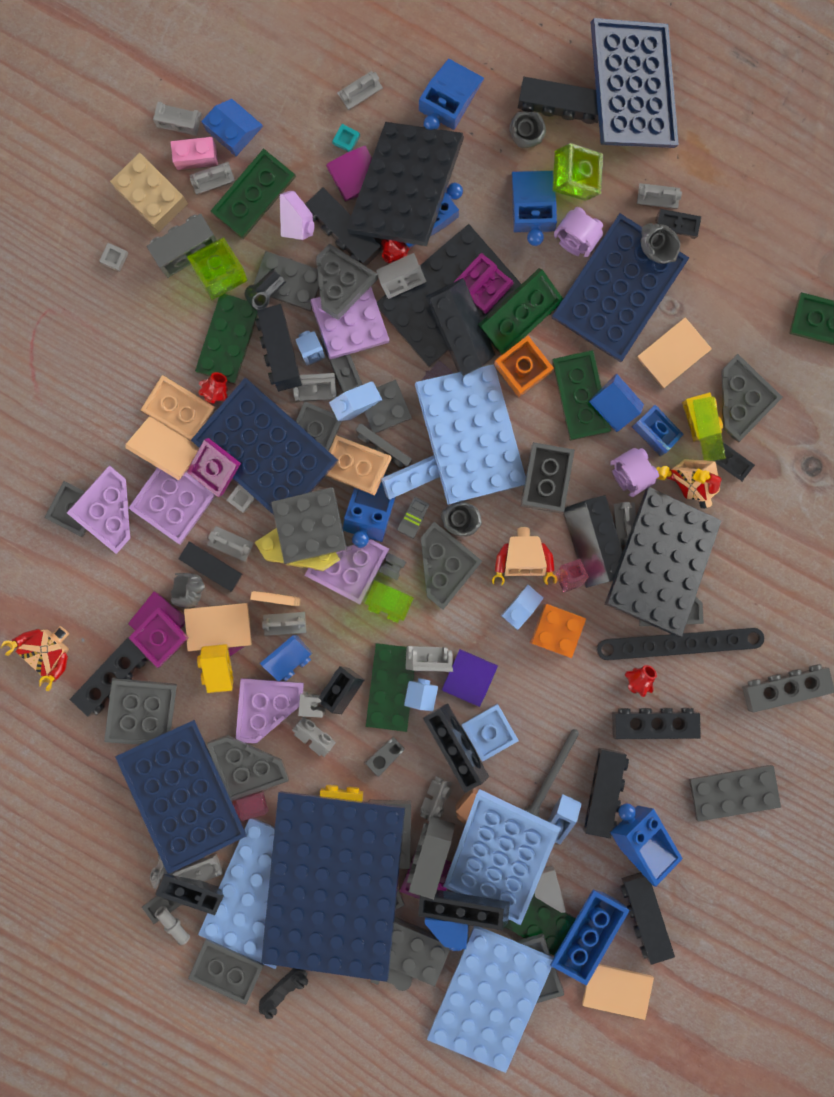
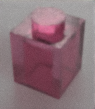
(571, 575)
(251, 806)

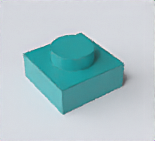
(346, 138)

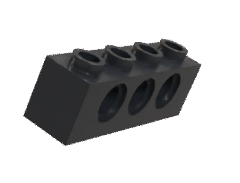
(84, 696)
(689, 728)
(456, 748)

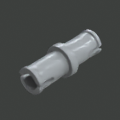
(172, 925)

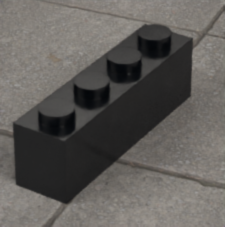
(559, 100)
(335, 222)
(279, 348)
(605, 792)
(465, 909)
(648, 918)

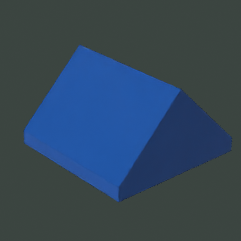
(617, 403)
(657, 430)

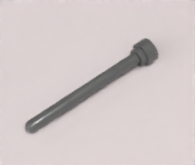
(534, 808)

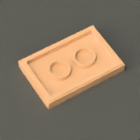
(674, 353)
(177, 408)
(163, 447)
(358, 465)
(275, 598)
(218, 626)
(619, 991)

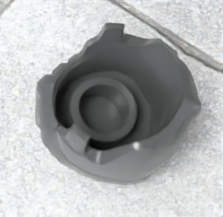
(527, 129)
(660, 243)
(461, 519)
(187, 590)

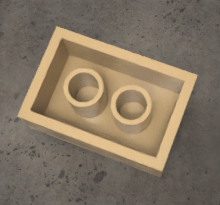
(149, 192)

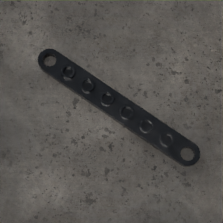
(687, 644)

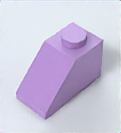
(295, 217)

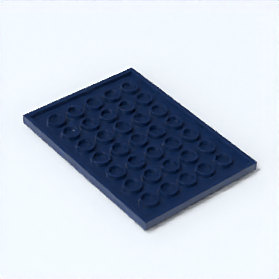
(333, 885)

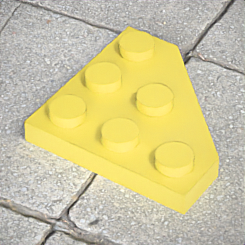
(271, 550)

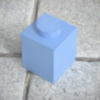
(421, 695)

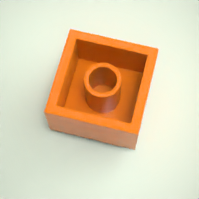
(523, 366)
(558, 630)

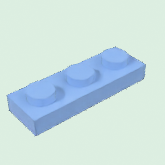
(410, 477)

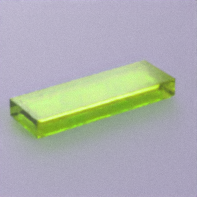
(709, 429)

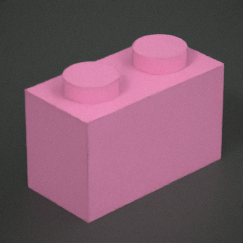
(194, 153)

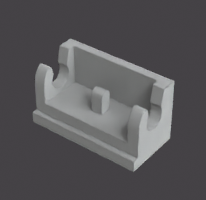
(177, 119)
(401, 275)
(316, 387)
(429, 659)
(308, 705)
(202, 869)

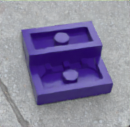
(469, 678)

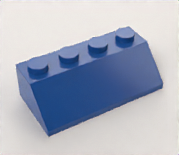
(590, 936)

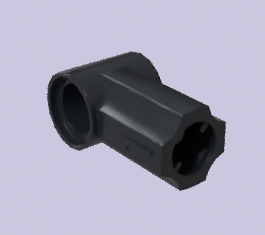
(265, 289)

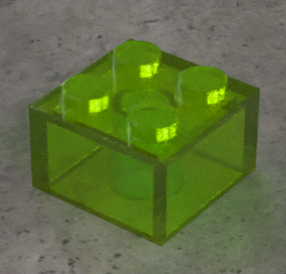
(577, 172)
(217, 268)
(389, 601)

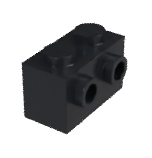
(340, 690)

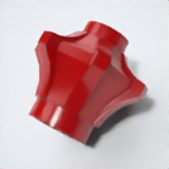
(394, 250)
(214, 388)
(641, 680)

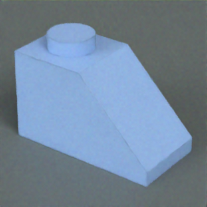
(310, 347)
(355, 401)
(522, 607)
(564, 816)

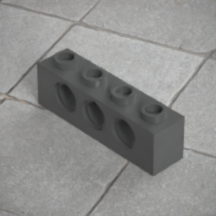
(821, 685)

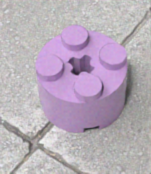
(579, 232)
(634, 471)

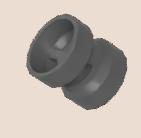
(392, 566)

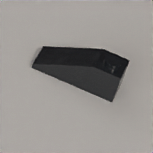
(190, 893)

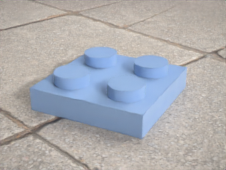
(489, 732)

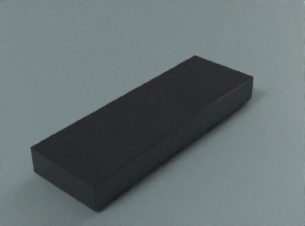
(210, 566)

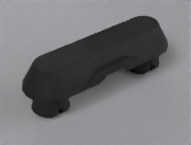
(293, 979)

